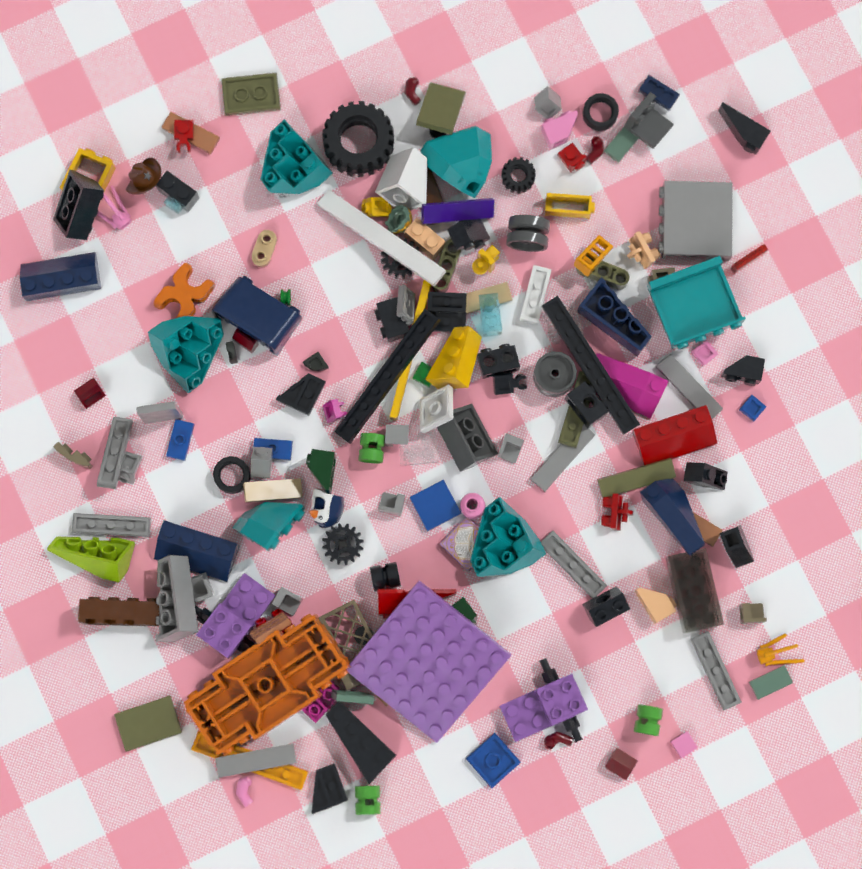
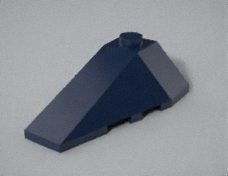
(673, 510)

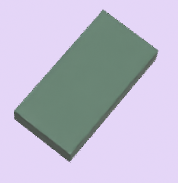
(621, 145)
(770, 682)
(352, 696)

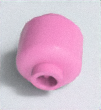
(470, 499)

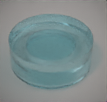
(173, 205)

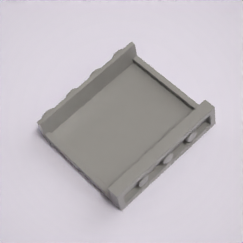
(696, 219)

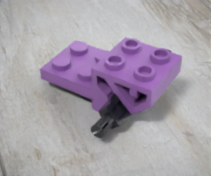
(234, 618)
(546, 706)

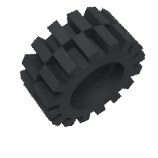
(518, 164)

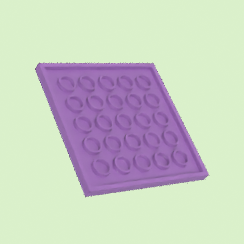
(428, 661)

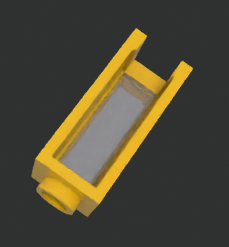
(569, 205)

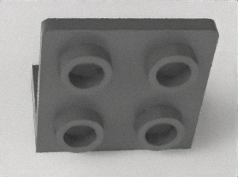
(648, 123)

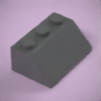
(467, 438)

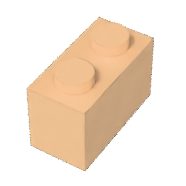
(425, 239)

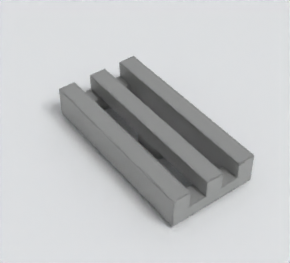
(406, 304)

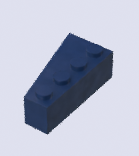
(614, 318)

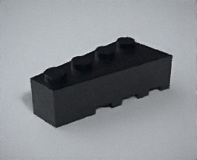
(363, 745)

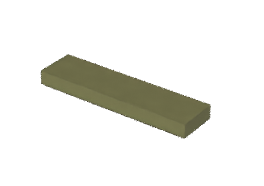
(572, 424)
(636, 477)

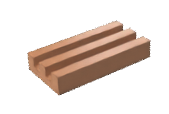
(276, 623)

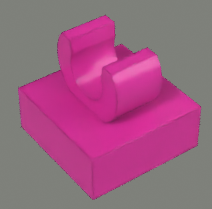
(332, 410)

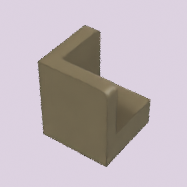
(751, 613)

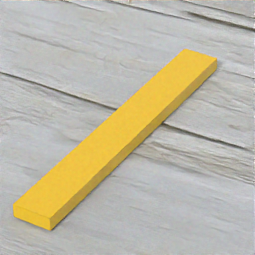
(404, 376)

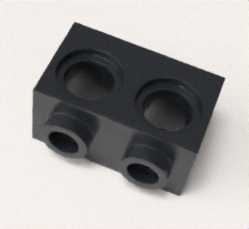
(500, 365)

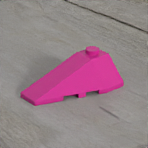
(638, 387)

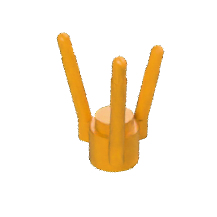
(766, 654)

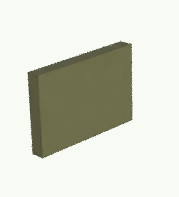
(250, 94)
(440, 108)
(148, 723)

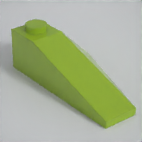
(100, 557)

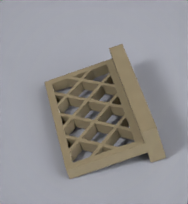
(348, 680)

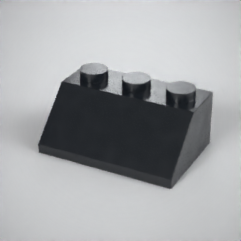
(78, 205)

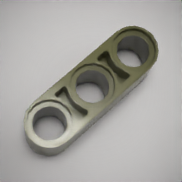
(448, 257)
(612, 272)

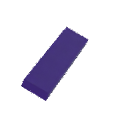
(457, 210)

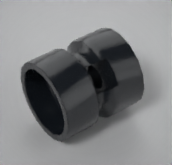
(385, 576)

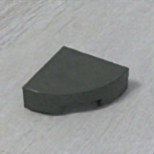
(231, 352)
(316, 363)

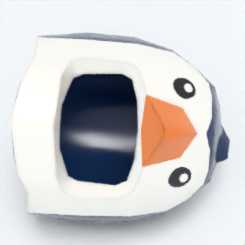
(326, 508)

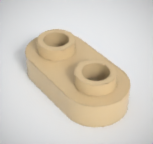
(265, 248)

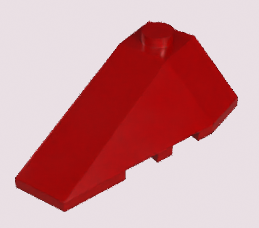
(390, 598)

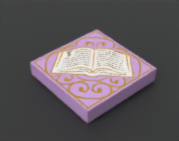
(461, 542)

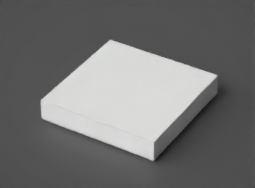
(436, 408)

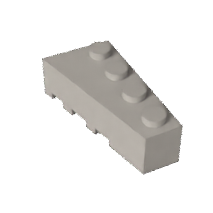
(175, 600)

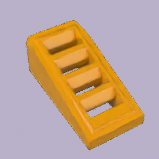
(586, 265)

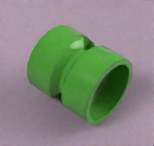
(371, 455)
(648, 720)
(367, 792)

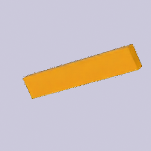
(284, 774)

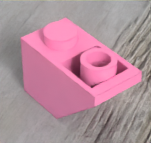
(558, 130)

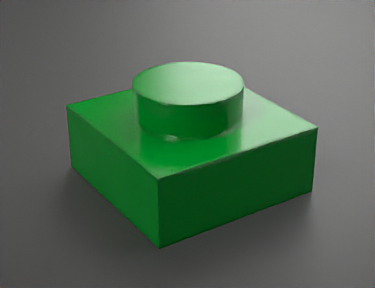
(422, 373)

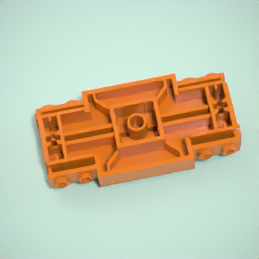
(267, 685)

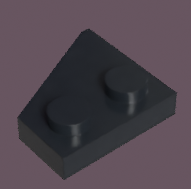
(303, 395)
(327, 789)

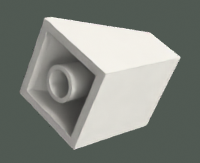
(405, 179)

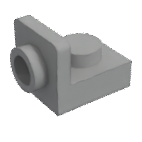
(130, 467)

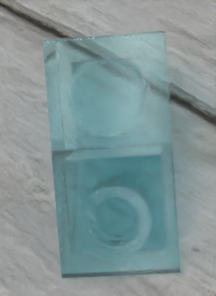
(490, 315)

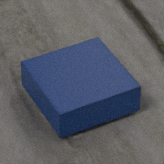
(752, 408)

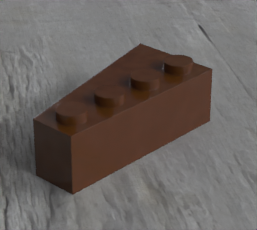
(118, 612)

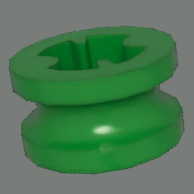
(286, 297)

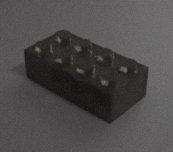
(694, 591)

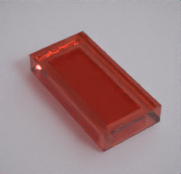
(748, 259)

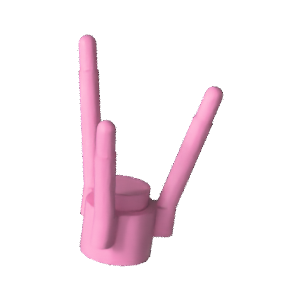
(121, 218)

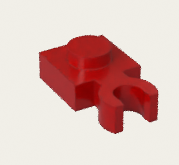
(183, 132)

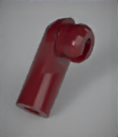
(410, 88)
(597, 149)
(557, 737)

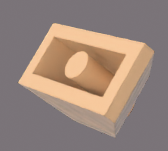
(656, 604)

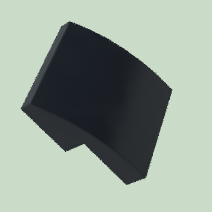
(449, 309)

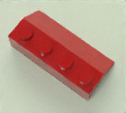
(675, 435)

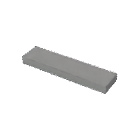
(687, 385)
(114, 453)
(560, 461)
(111, 525)
(573, 565)
(715, 670)
(255, 760)

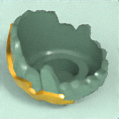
(399, 219)

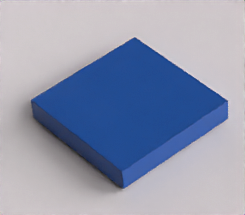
(435, 505)
(493, 760)

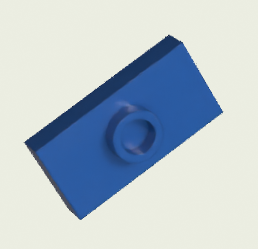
(180, 440)
(281, 448)

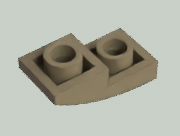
(77, 458)

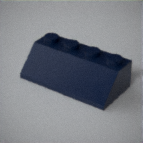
(60, 276)
(204, 551)

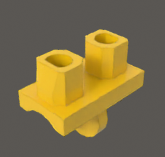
(485, 260)

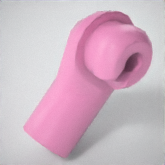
(241, 791)

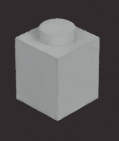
(261, 462)

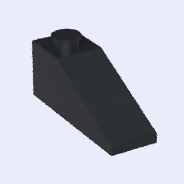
(746, 131)

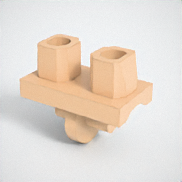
(641, 251)

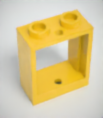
(91, 155)

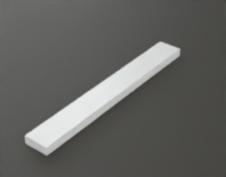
(381, 238)

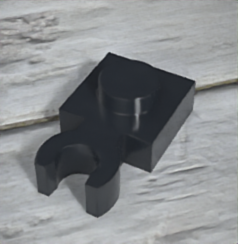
(505, 383)

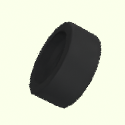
(604, 98)
(217, 472)

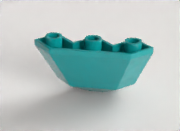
(461, 158)
(291, 163)
(187, 347)
(269, 522)
(504, 542)

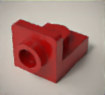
(572, 157)

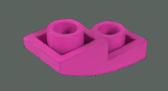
(321, 705)

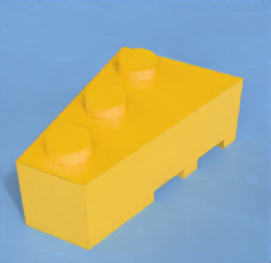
(456, 359)

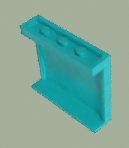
(695, 303)

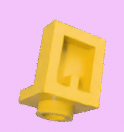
(376, 207)

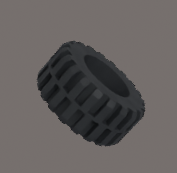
(358, 115)

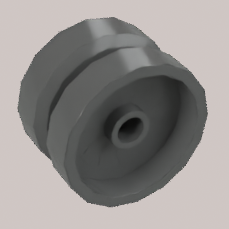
(528, 233)
(549, 384)

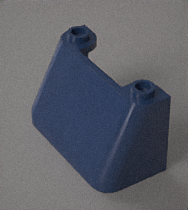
(257, 314)

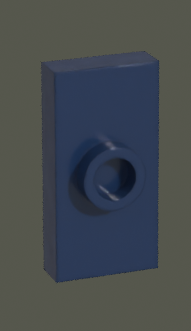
(664, 95)

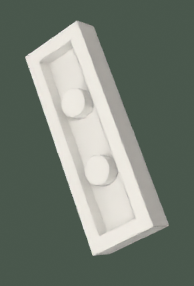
(535, 294)

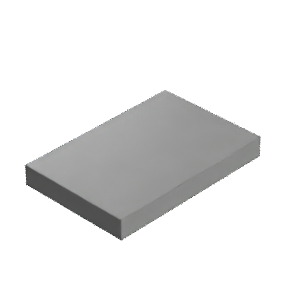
(159, 412)

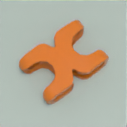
(183, 292)

